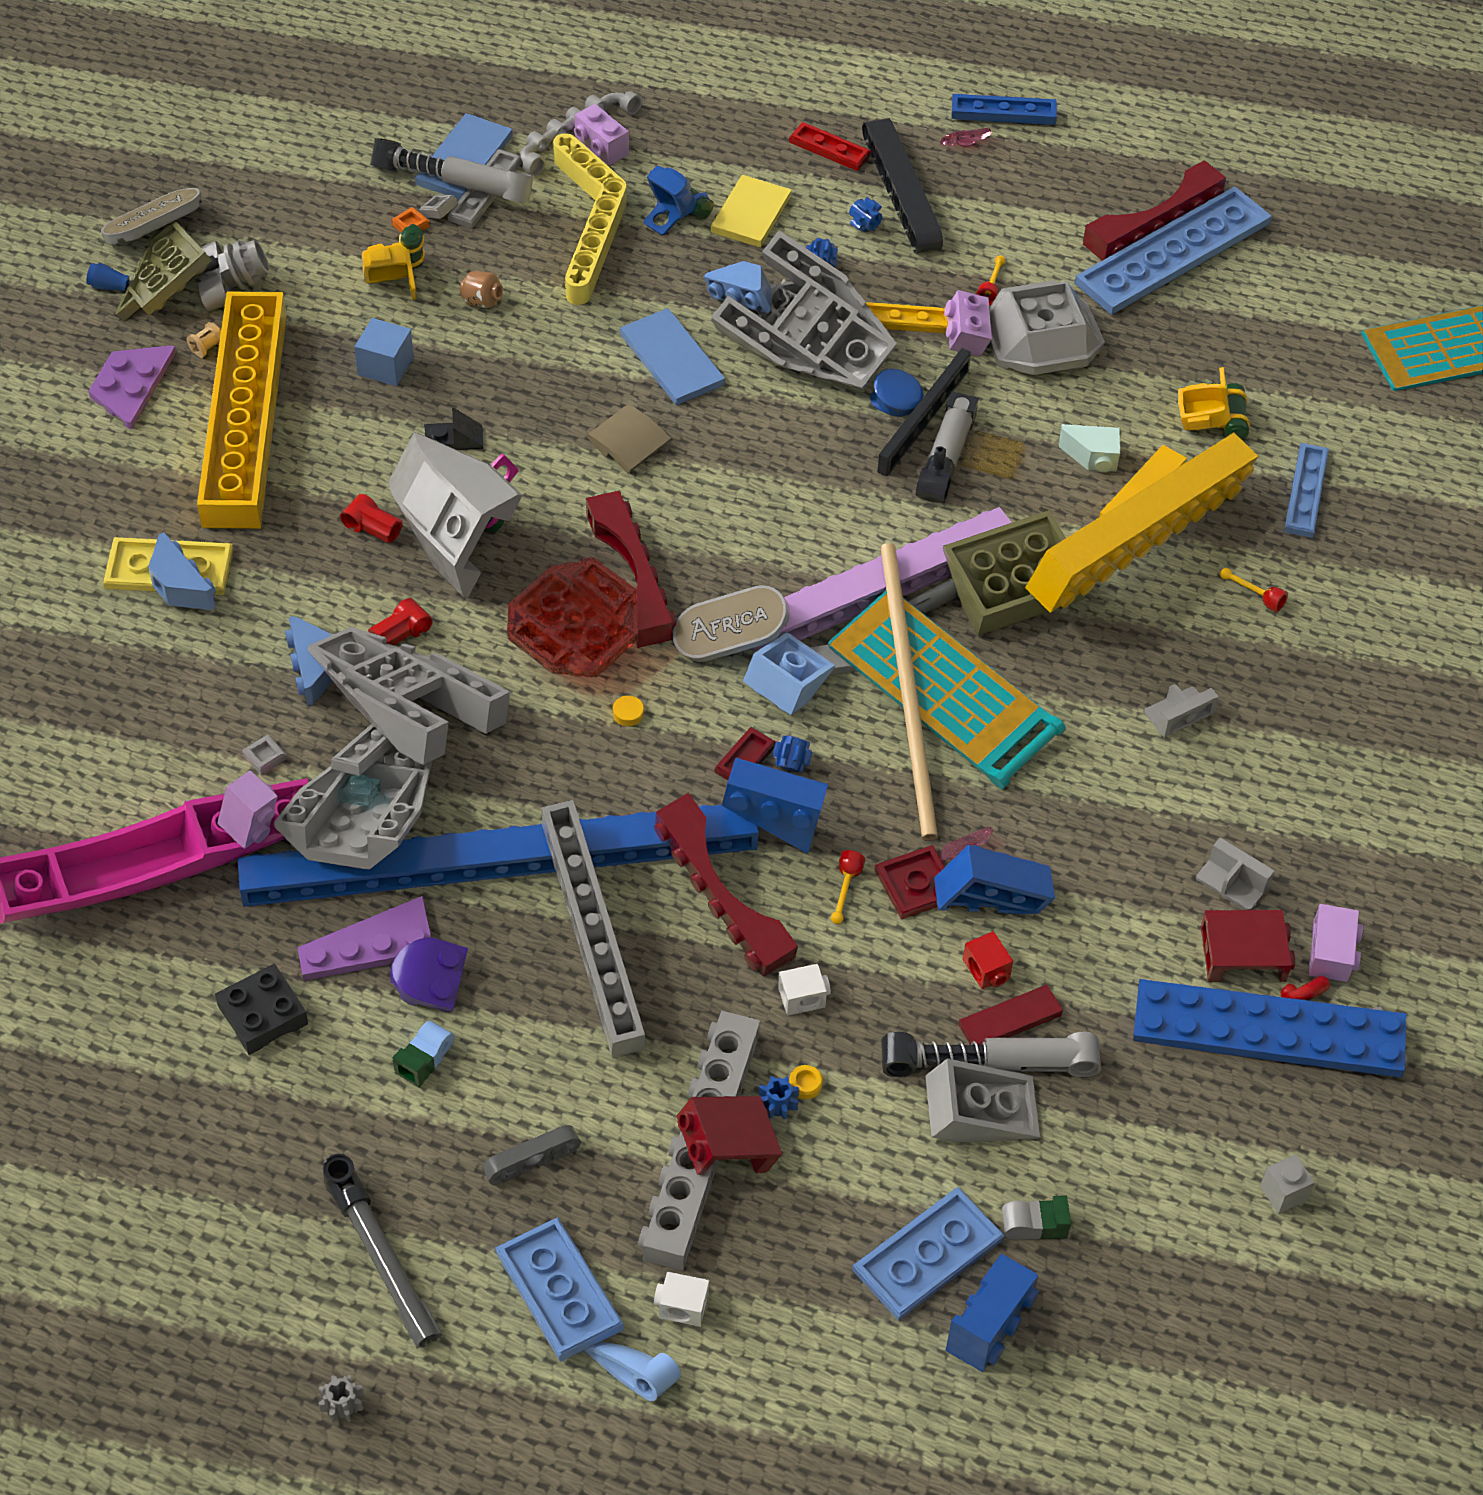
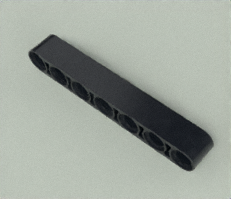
(903, 185)

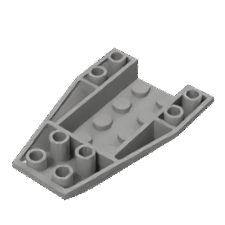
(449, 504)
(353, 832)

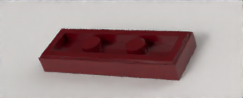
(1011, 1016)

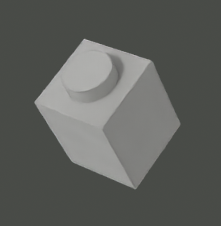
(1287, 1184)

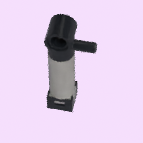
(958, 420)

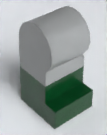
(1037, 1219)

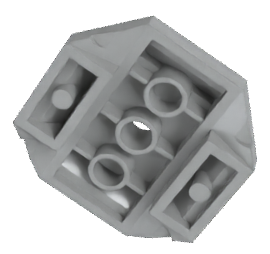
(1043, 329)

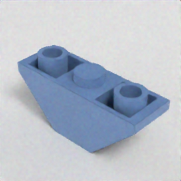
(743, 283)
(177, 578)
(313, 677)

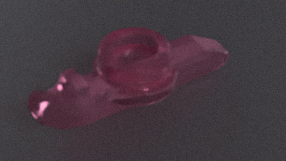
(965, 137)
(956, 846)

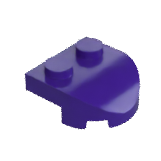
(429, 973)

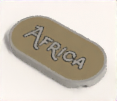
(152, 215)
(731, 623)

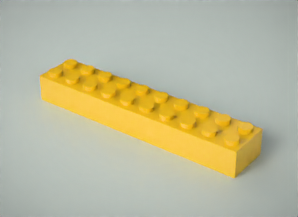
(242, 411)
(1141, 523)

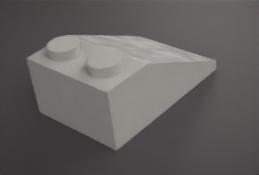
(980, 1103)

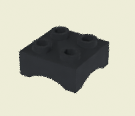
(261, 1008)

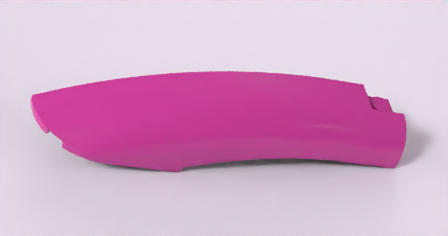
(127, 859)

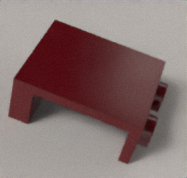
(1246, 942)
(728, 1130)

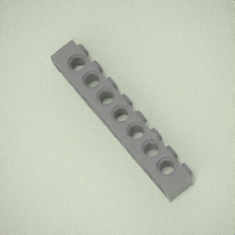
(593, 929)
(672, 1247)

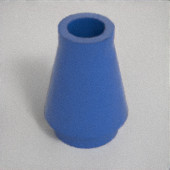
(106, 278)

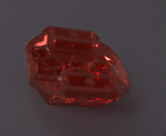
(575, 618)

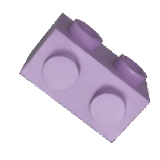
(601, 134)
(968, 322)
(247, 809)
(1335, 942)

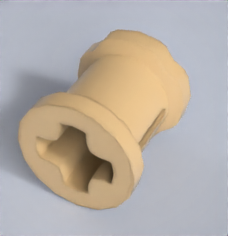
(204, 339)

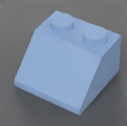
(787, 673)

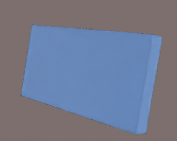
(469, 140)
(672, 356)
(928, 1253)
(559, 1289)

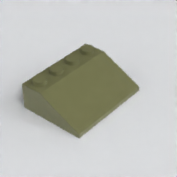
(996, 567)

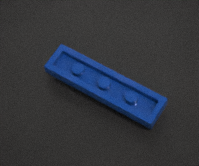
(1004, 109)

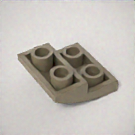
(628, 437)

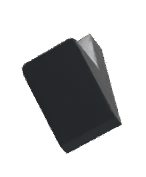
(459, 435)

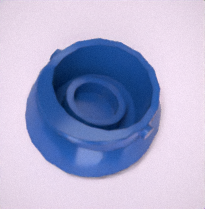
(896, 392)

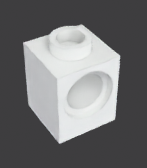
(803, 989)
(682, 1298)

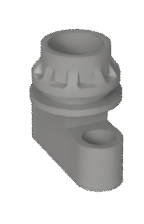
(236, 266)

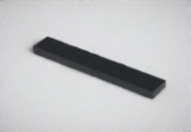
(923, 412)

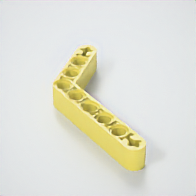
(610, 203)

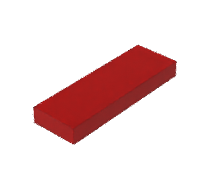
(830, 146)

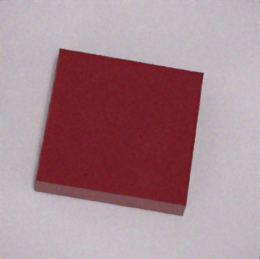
(911, 880)

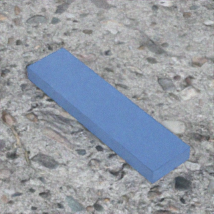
(1306, 490)

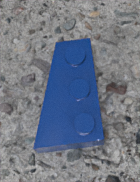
(776, 801)
(994, 880)
(992, 1313)

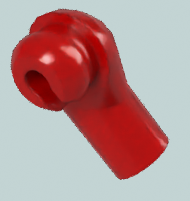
(1308, 991)

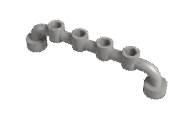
(535, 163)

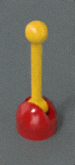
(989, 286)
(1273, 598)
(850, 865)

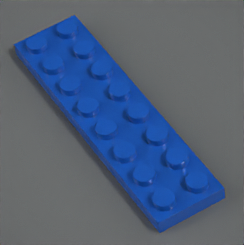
(1270, 1028)

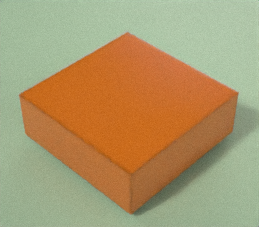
(410, 217)

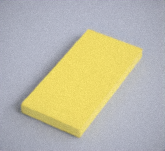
(131, 558)

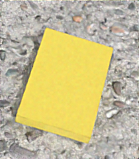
(751, 211)

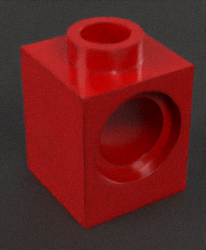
(988, 960)

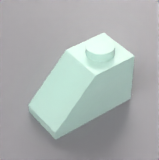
(1092, 446)

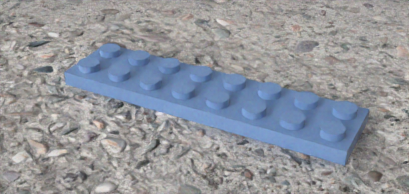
(1172, 250)

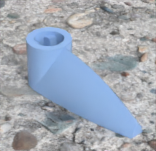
(636, 1370)

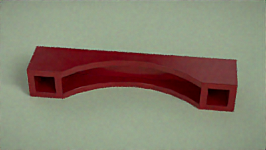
(1115, 232)
(612, 524)
(761, 937)

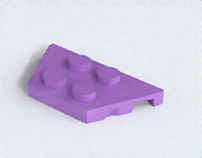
(130, 380)

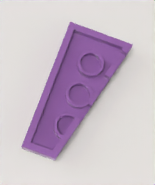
(365, 943)

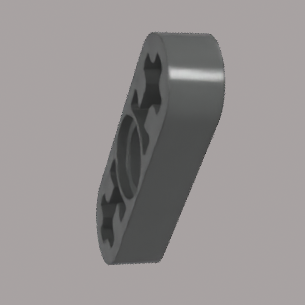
(530, 1153)

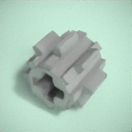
(336, 1390)

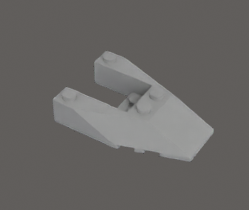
(822, 330)
(387, 678)

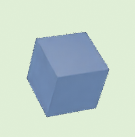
(384, 351)

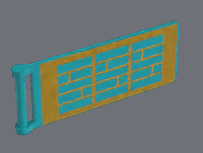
(1429, 348)
(956, 690)

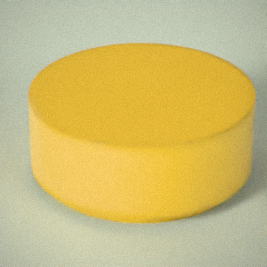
(628, 710)
(808, 1080)

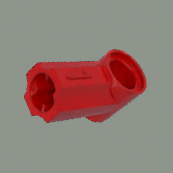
(366, 516)
(406, 620)

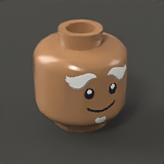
(481, 289)

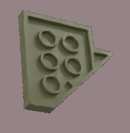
(163, 270)

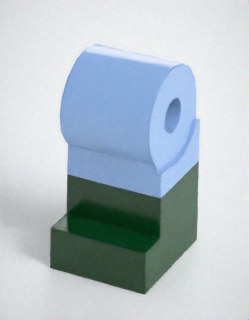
(423, 1053)

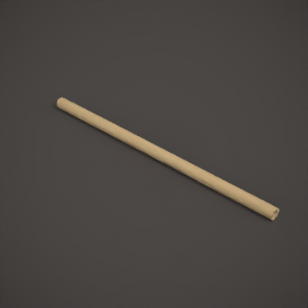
(909, 693)

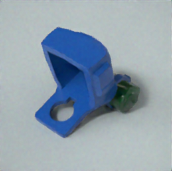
(676, 197)

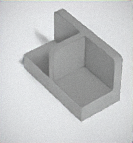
(1181, 709)
(1235, 875)

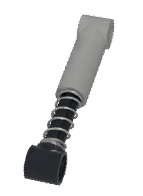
(454, 171)
(1076, 1054)

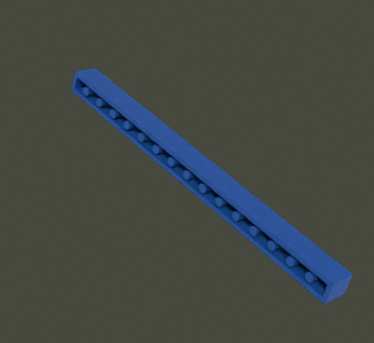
(477, 857)

